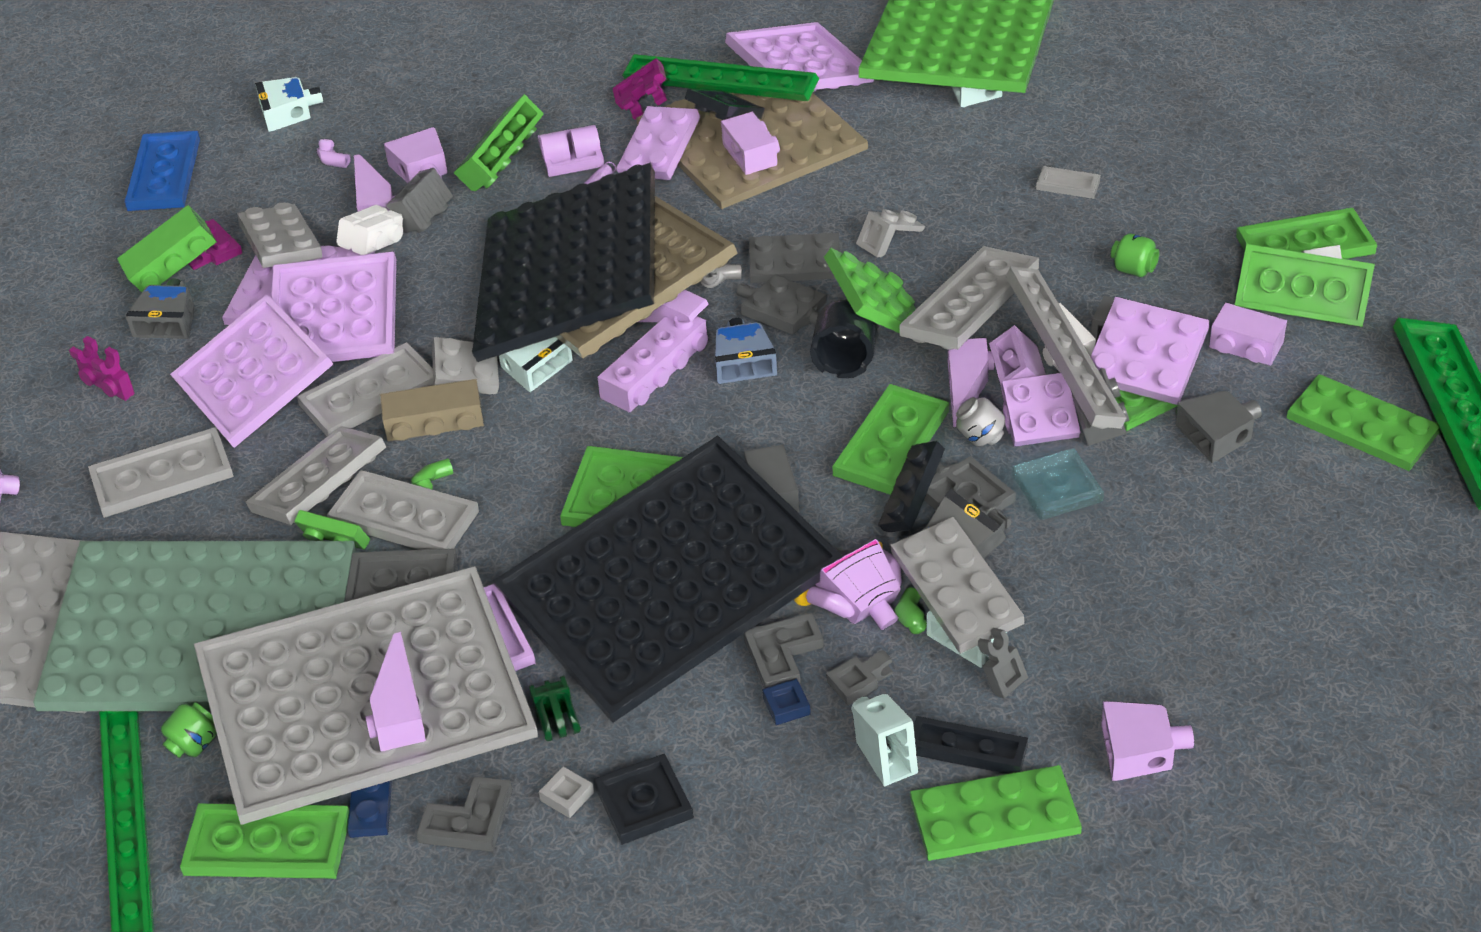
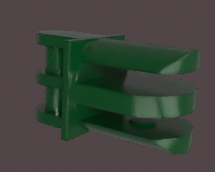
(553, 701)

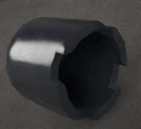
(842, 341)

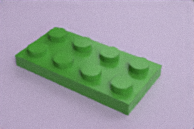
(1313, 232)
(1304, 285)
(1364, 422)
(886, 435)
(995, 812)
(284, 845)

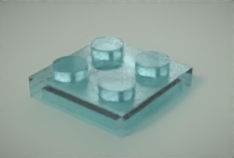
(1057, 484)

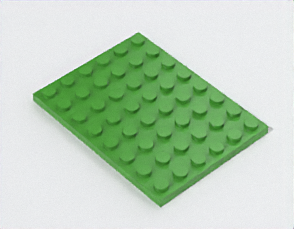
(958, 43)

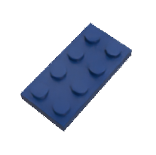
(162, 171)

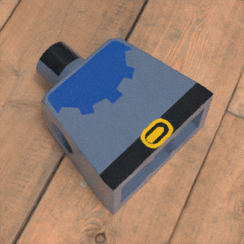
(743, 352)

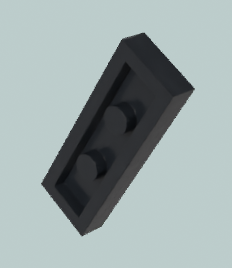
(911, 487)
(969, 745)

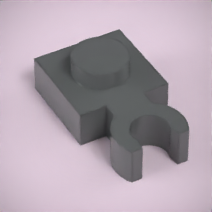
(1004, 667)

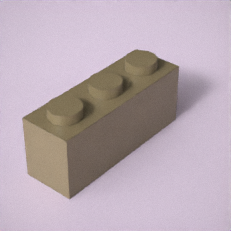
(431, 410)

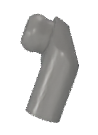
(718, 275)

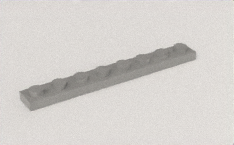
(1066, 349)

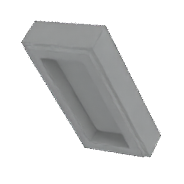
(1068, 182)

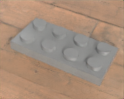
(279, 235)
(356, 393)
(160, 472)
(316, 474)
(404, 512)
(956, 584)

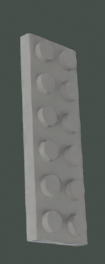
(965, 299)

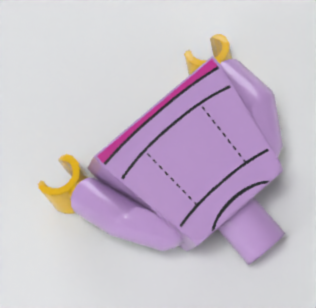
(859, 586)

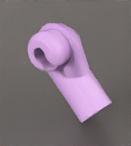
(329, 156)

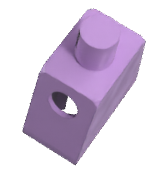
(415, 154)
(1141, 739)

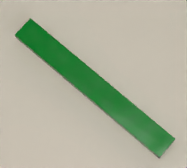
(731, 77)
(125, 823)

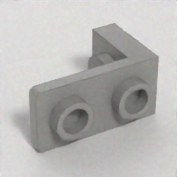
(880, 228)

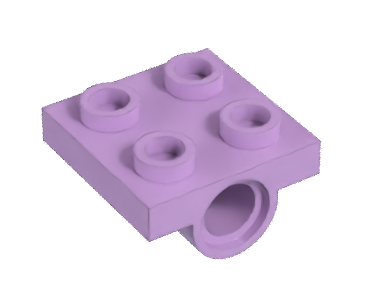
(571, 150)
(1039, 409)

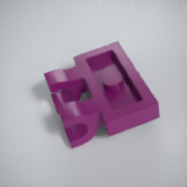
(643, 81)
(221, 251)
(102, 373)

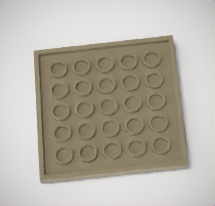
(807, 136)
(683, 256)

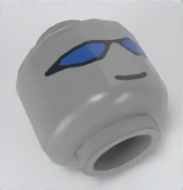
(980, 421)

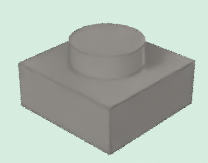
(566, 792)

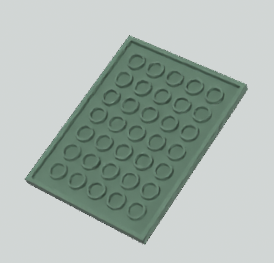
(143, 605)

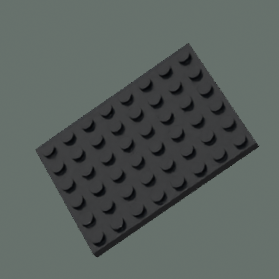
(567, 262)
(666, 576)

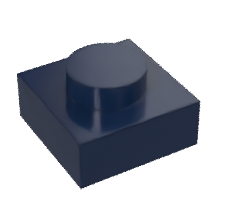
(786, 702)

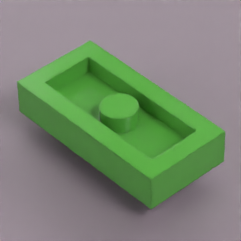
(321, 527)

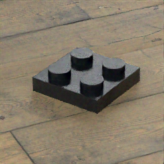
(722, 103)
(643, 798)

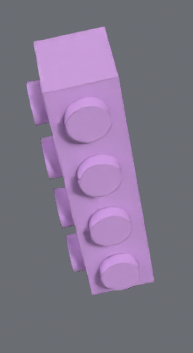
(651, 361)

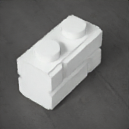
(369, 230)

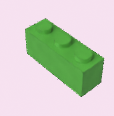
(167, 249)

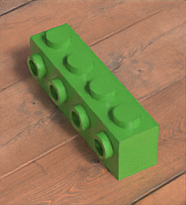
(498, 144)

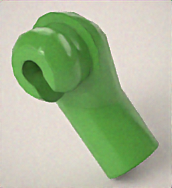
(432, 472)
(909, 613)

